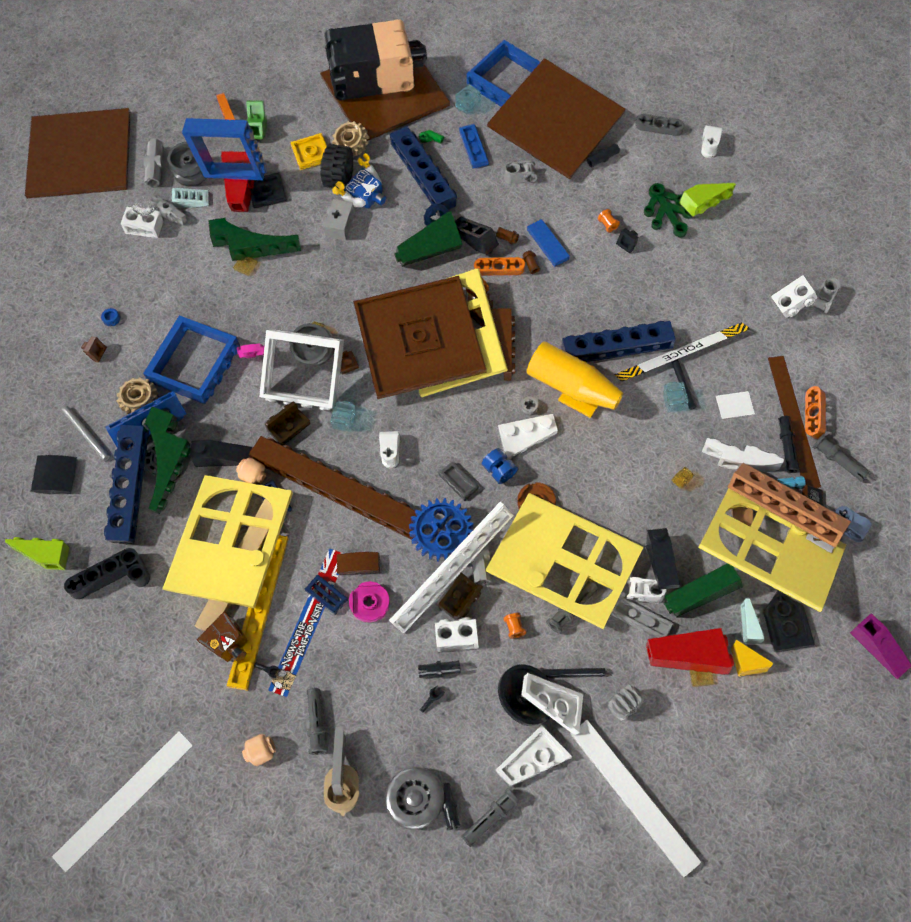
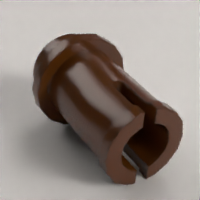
(511, 237)
(529, 258)

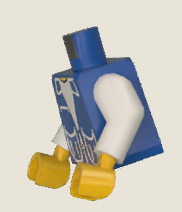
(363, 188)

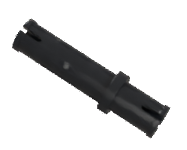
(787, 436)

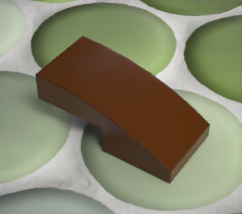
(358, 563)

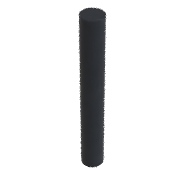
(681, 378)
(576, 672)

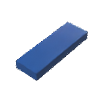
(473, 146)
(548, 243)

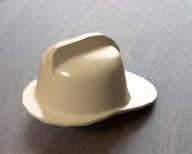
(347, 801)

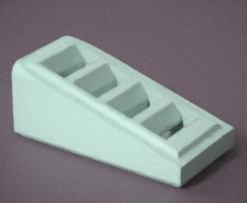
(190, 193)
(751, 628)

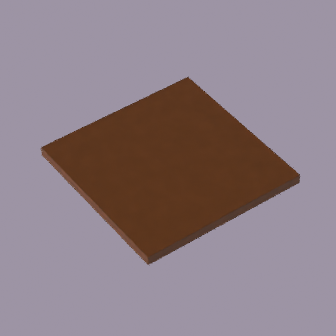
(393, 110)
(556, 118)
(78, 153)
(419, 337)

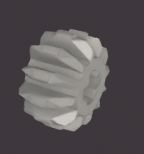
(626, 702)

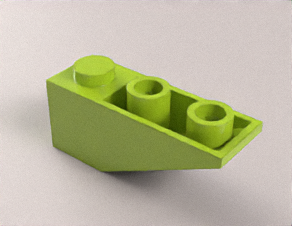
(703, 196)
(47, 554)

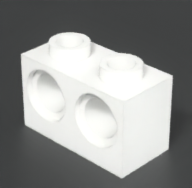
(137, 225)
(791, 293)
(457, 640)

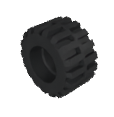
(336, 165)

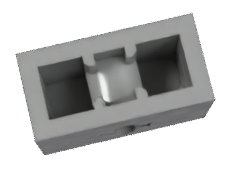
(338, 219)

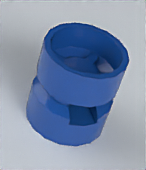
(499, 466)

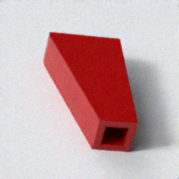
(237, 190)
(693, 650)

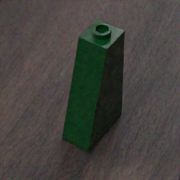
(429, 242)
(703, 590)

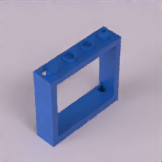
(489, 90)
(196, 128)
(170, 344)

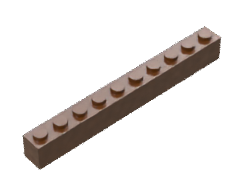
(334, 486)

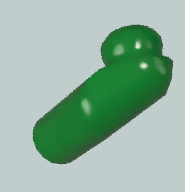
(429, 135)

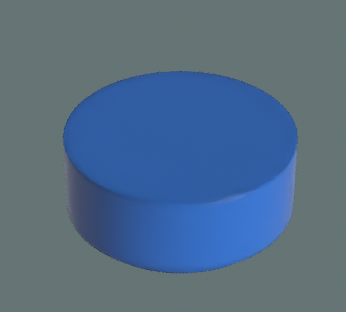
(110, 317)

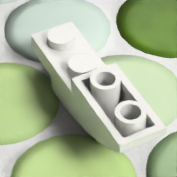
(733, 457)

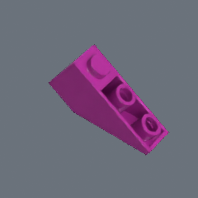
(881, 645)

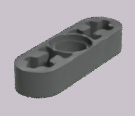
(672, 122)

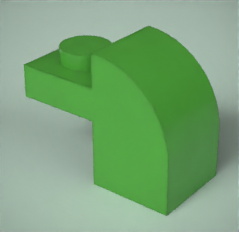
(257, 118)

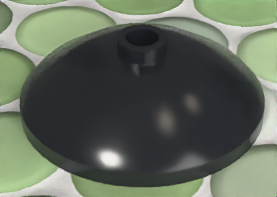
(510, 691)

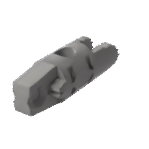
(169, 211)

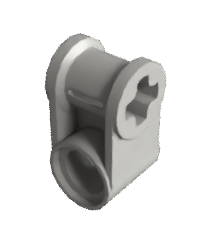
(518, 172)
(825, 295)

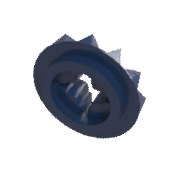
(432, 210)

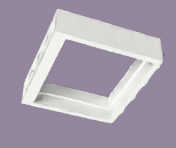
(287, 398)

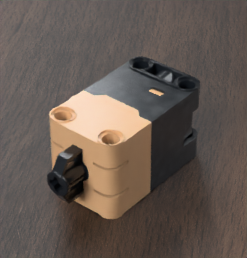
(372, 59)

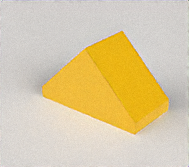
(748, 661)

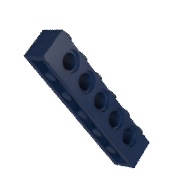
(422, 168)
(628, 346)
(132, 493)

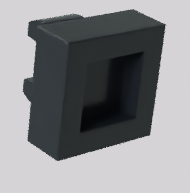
(627, 240)

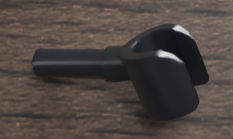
(267, 669)
(431, 699)

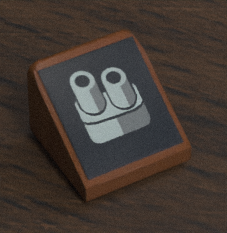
(813, 493)

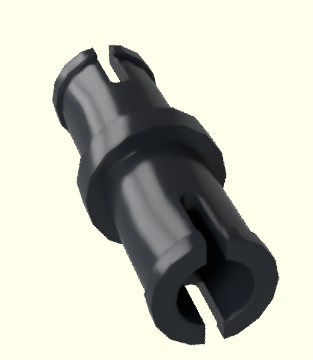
(603, 155)
(439, 669)
(449, 809)

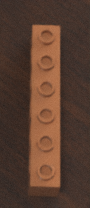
(789, 504)

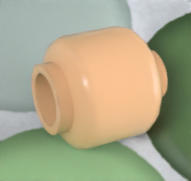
(251, 471)
(259, 750)

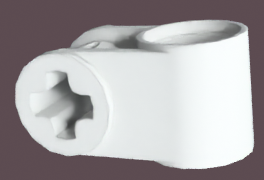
(710, 140)
(390, 447)
(644, 591)

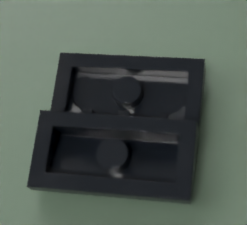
(54, 474)

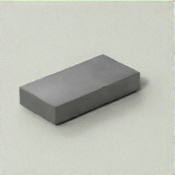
(458, 480)

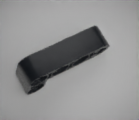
(106, 577)

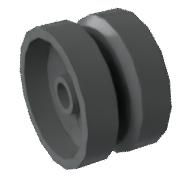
(184, 165)
(311, 355)

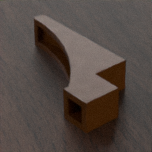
(504, 324)

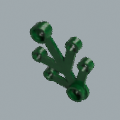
(667, 208)

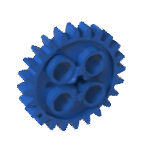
(426, 520)

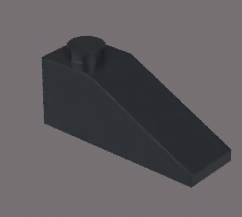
(477, 235)
(216, 453)
(662, 558)

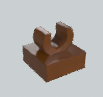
(94, 348)
(348, 362)

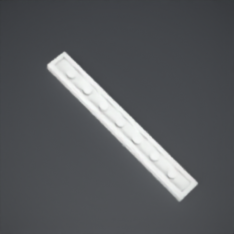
(451, 567)
(636, 799)

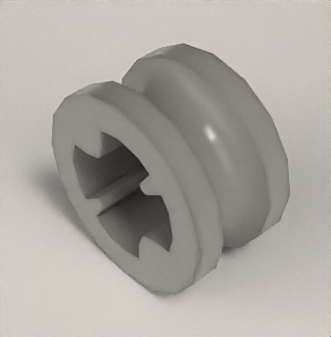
(532, 410)

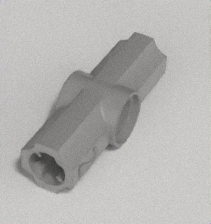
(153, 163)
(480, 564)

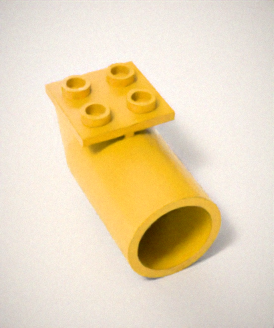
(579, 382)

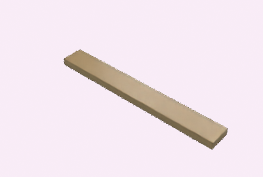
(251, 541)

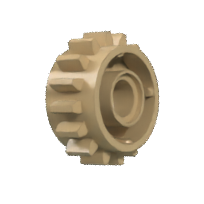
(351, 131)
(132, 389)

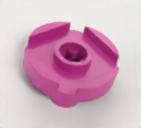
(250, 351)
(375, 611)

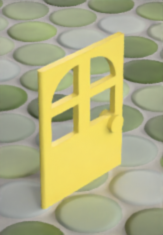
(486, 336)
(537, 543)
(800, 567)
(220, 569)

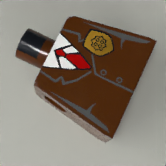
(224, 638)

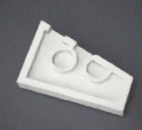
(525, 433)
(555, 700)
(534, 756)

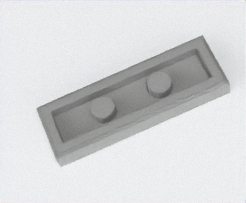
(641, 618)
(338, 761)

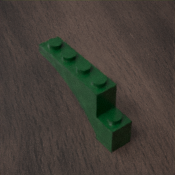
(249, 244)
(170, 455)

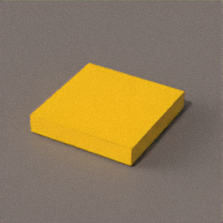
(309, 150)

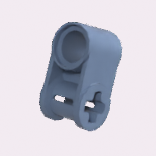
(859, 525)

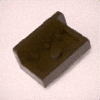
(287, 423)
(459, 597)

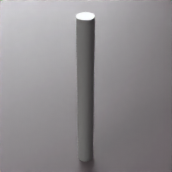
(85, 433)

